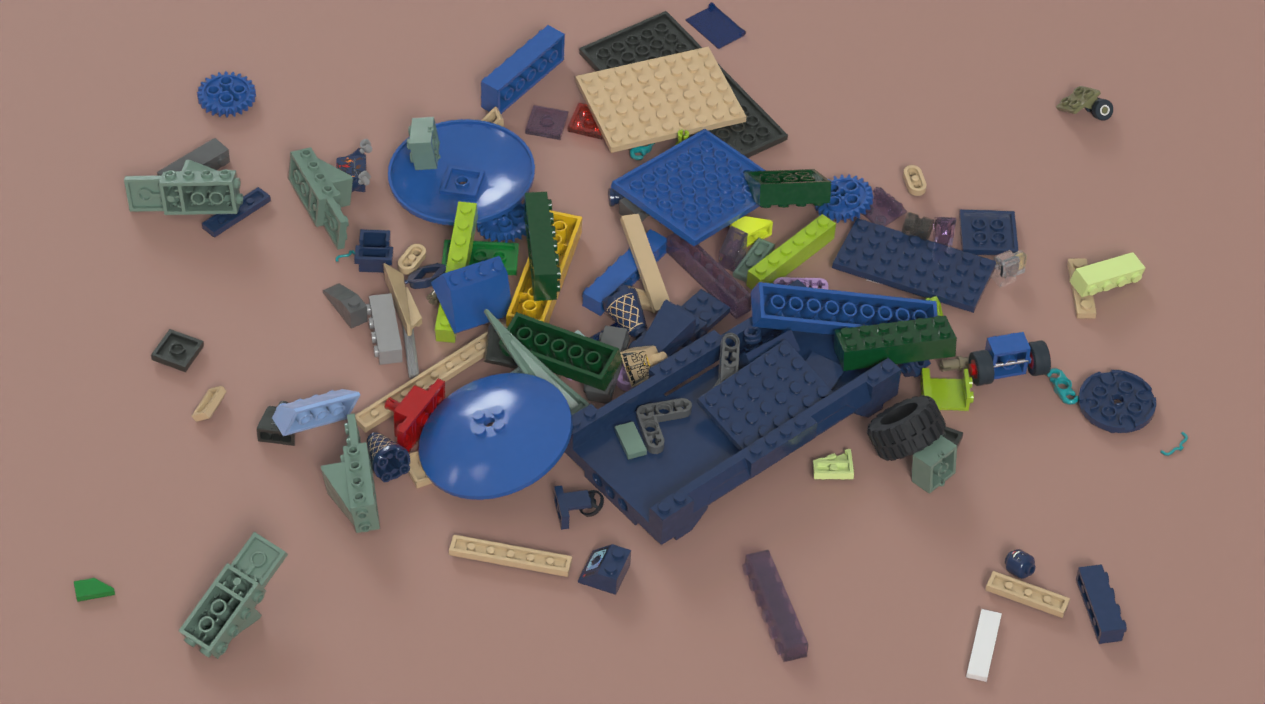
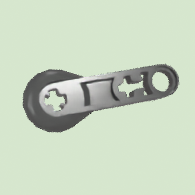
(725, 369)

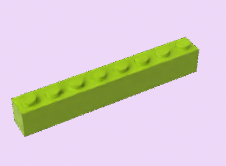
(458, 257)

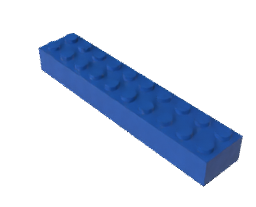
(828, 310)

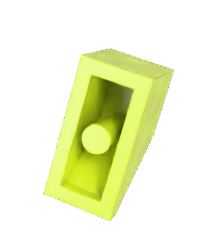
(754, 227)

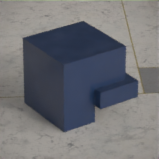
(373, 250)

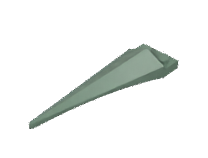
(531, 365)

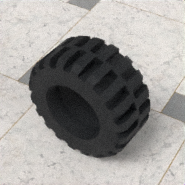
(906, 428)

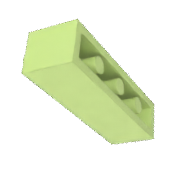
(1107, 274)

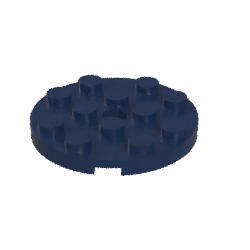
(1130, 415)

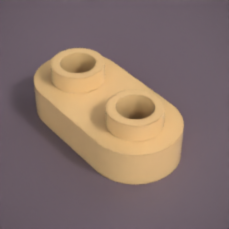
(914, 180)
(412, 259)

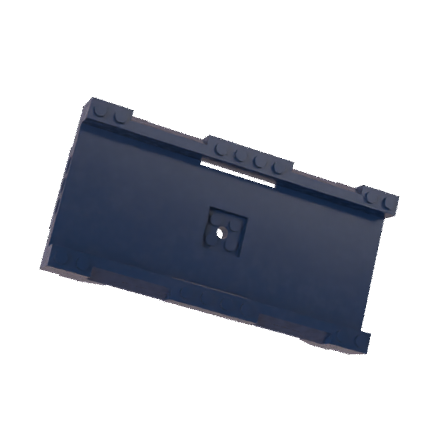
(698, 461)

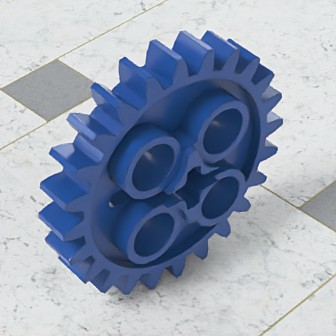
(226, 94)
(847, 199)
(506, 226)

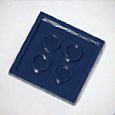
(988, 231)

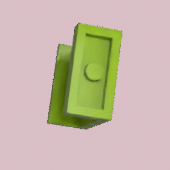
(948, 393)

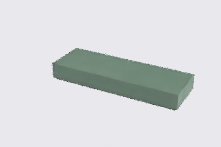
(757, 252)

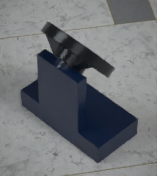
(573, 501)

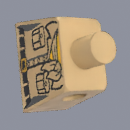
(639, 361)

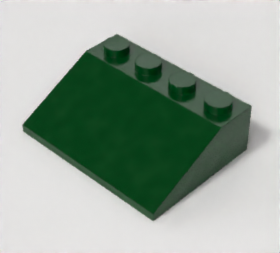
(788, 187)

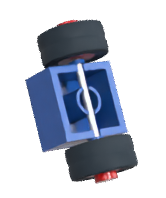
(1008, 357)

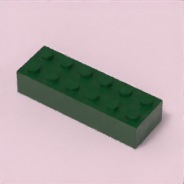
(541, 246)
(898, 341)
(566, 351)

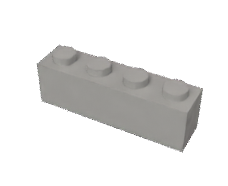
(385, 329)

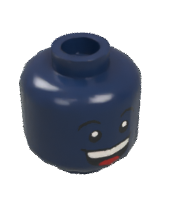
(1020, 563)

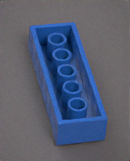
(523, 69)

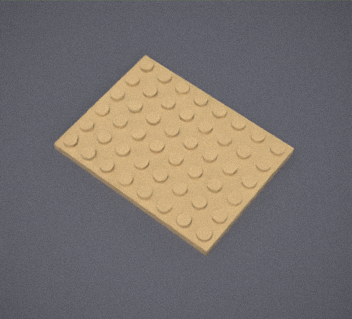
(658, 98)

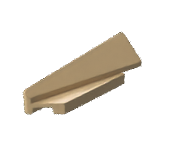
(402, 299)

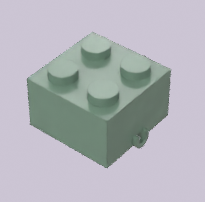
(423, 143)
(934, 464)

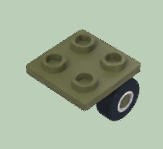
(1087, 98)

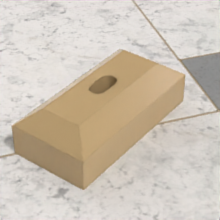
(209, 403)

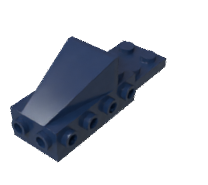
(682, 325)

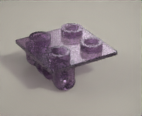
(884, 208)

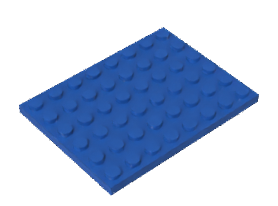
(692, 187)

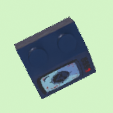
(606, 568)

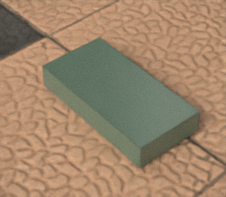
(630, 440)

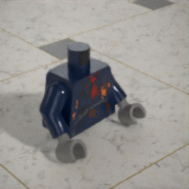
(356, 166)

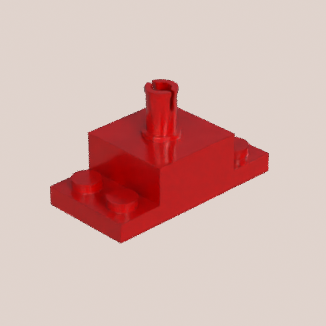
(414, 411)

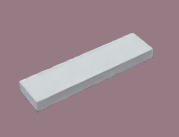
(983, 645)

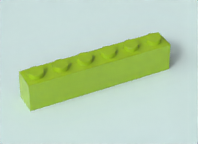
(793, 252)

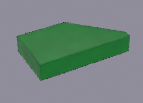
(92, 589)

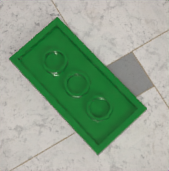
(486, 250)

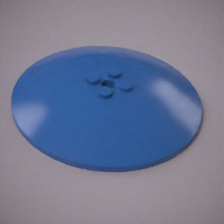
(477, 152)
(497, 460)

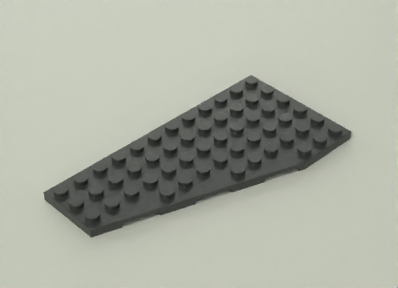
(663, 37)

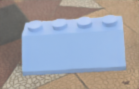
(315, 411)

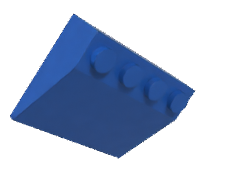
(471, 290)

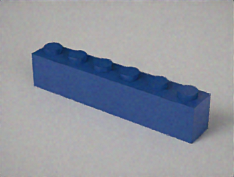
(619, 274)

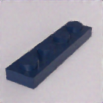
(251, 202)

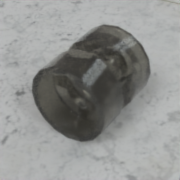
(918, 226)

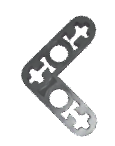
(652, 420)

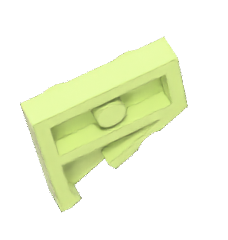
(834, 467)

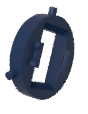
(415, 278)

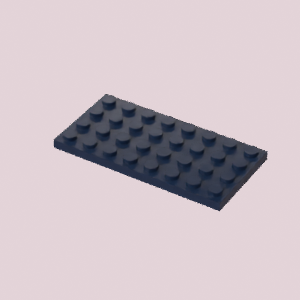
(914, 265)

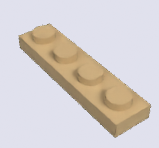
(1083, 305)
(1027, 594)

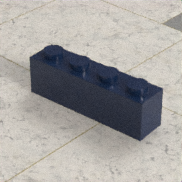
(1100, 604)

